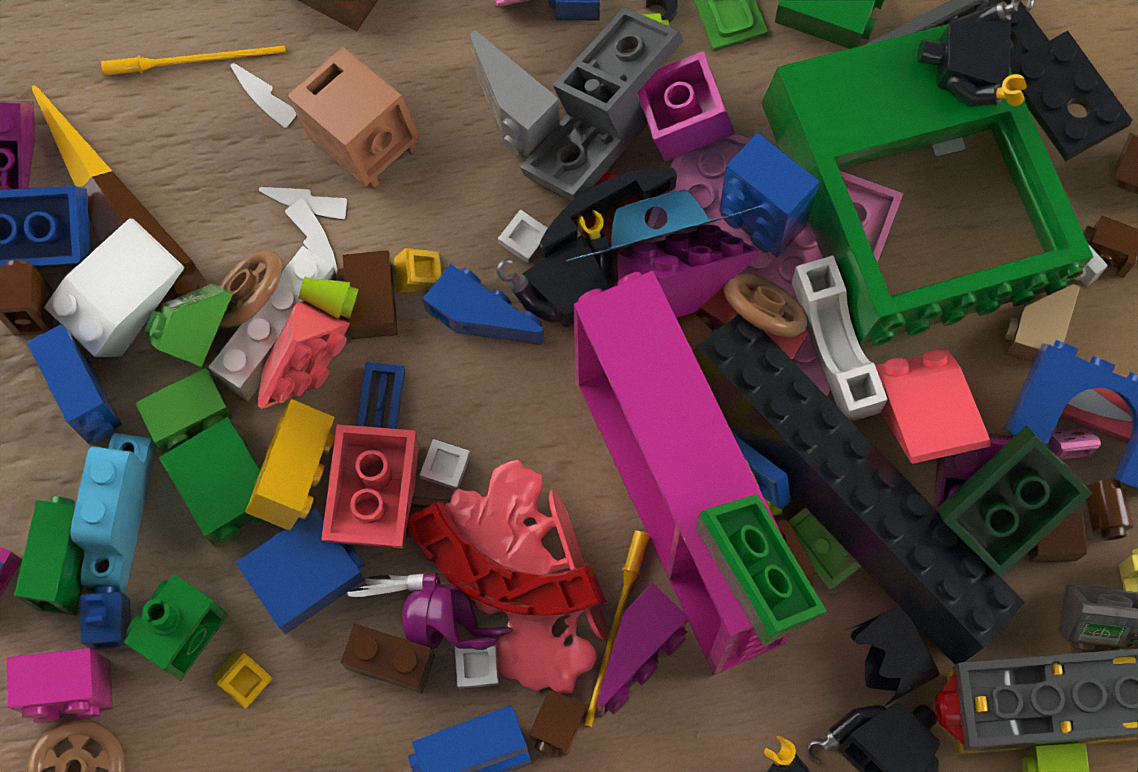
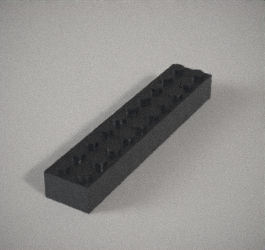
(855, 491)

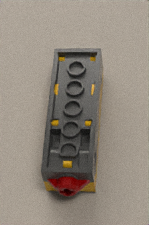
(1041, 701)

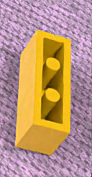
(292, 465)

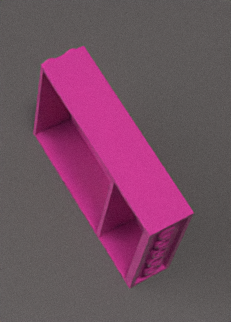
(667, 449)

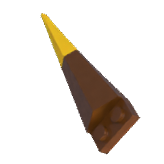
(109, 199)

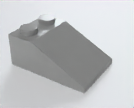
(518, 102)

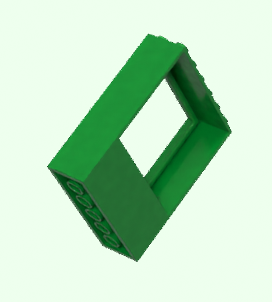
(886, 103)

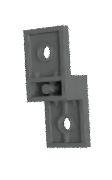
(601, 103)

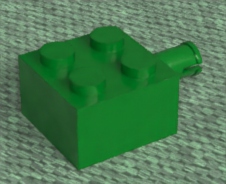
(175, 626)

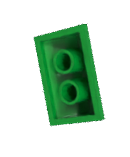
(759, 567)

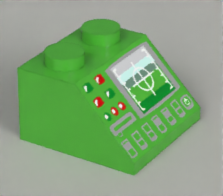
(188, 323)

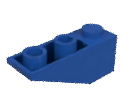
(472, 309)

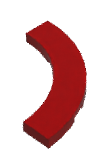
(495, 583)

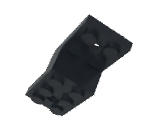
(1059, 76)

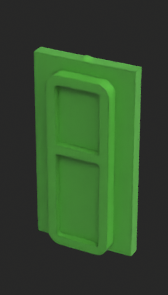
(730, 21)

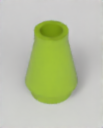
(330, 296)

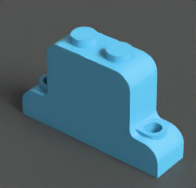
(112, 508)

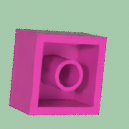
(684, 107)
(59, 684)

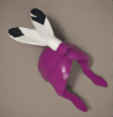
(432, 610)

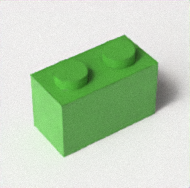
(183, 410)

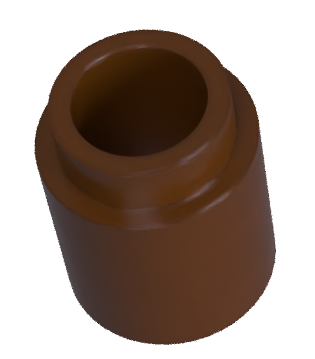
(1109, 510)

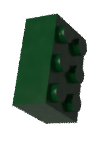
(1013, 501)

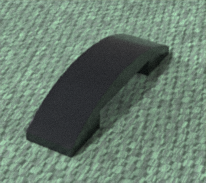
(644, 183)

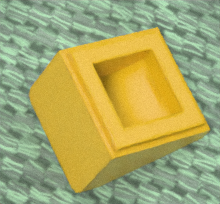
(416, 270)
(241, 678)

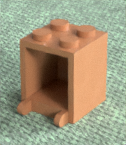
(354, 116)

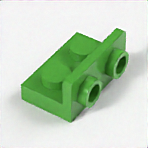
(823, 550)

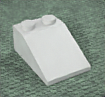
(115, 290)

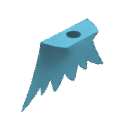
(682, 214)

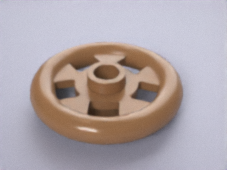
(249, 288)
(766, 305)
(79, 734)

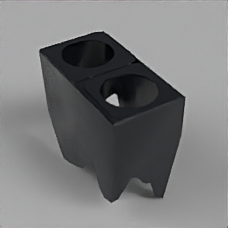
(897, 654)

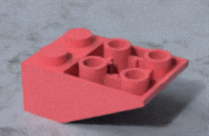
(301, 354)

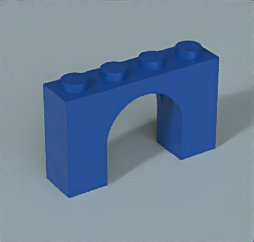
(1058, 378)
(477, 745)

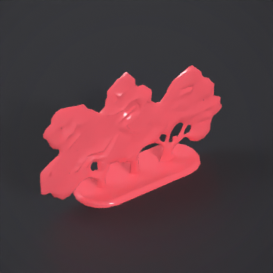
(498, 531)

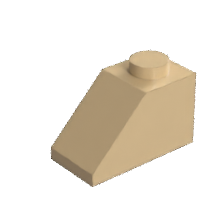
(1041, 323)

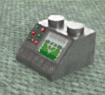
(1100, 617)

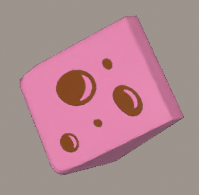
(1074, 443)

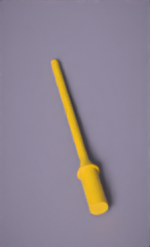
(140, 64)
(630, 573)

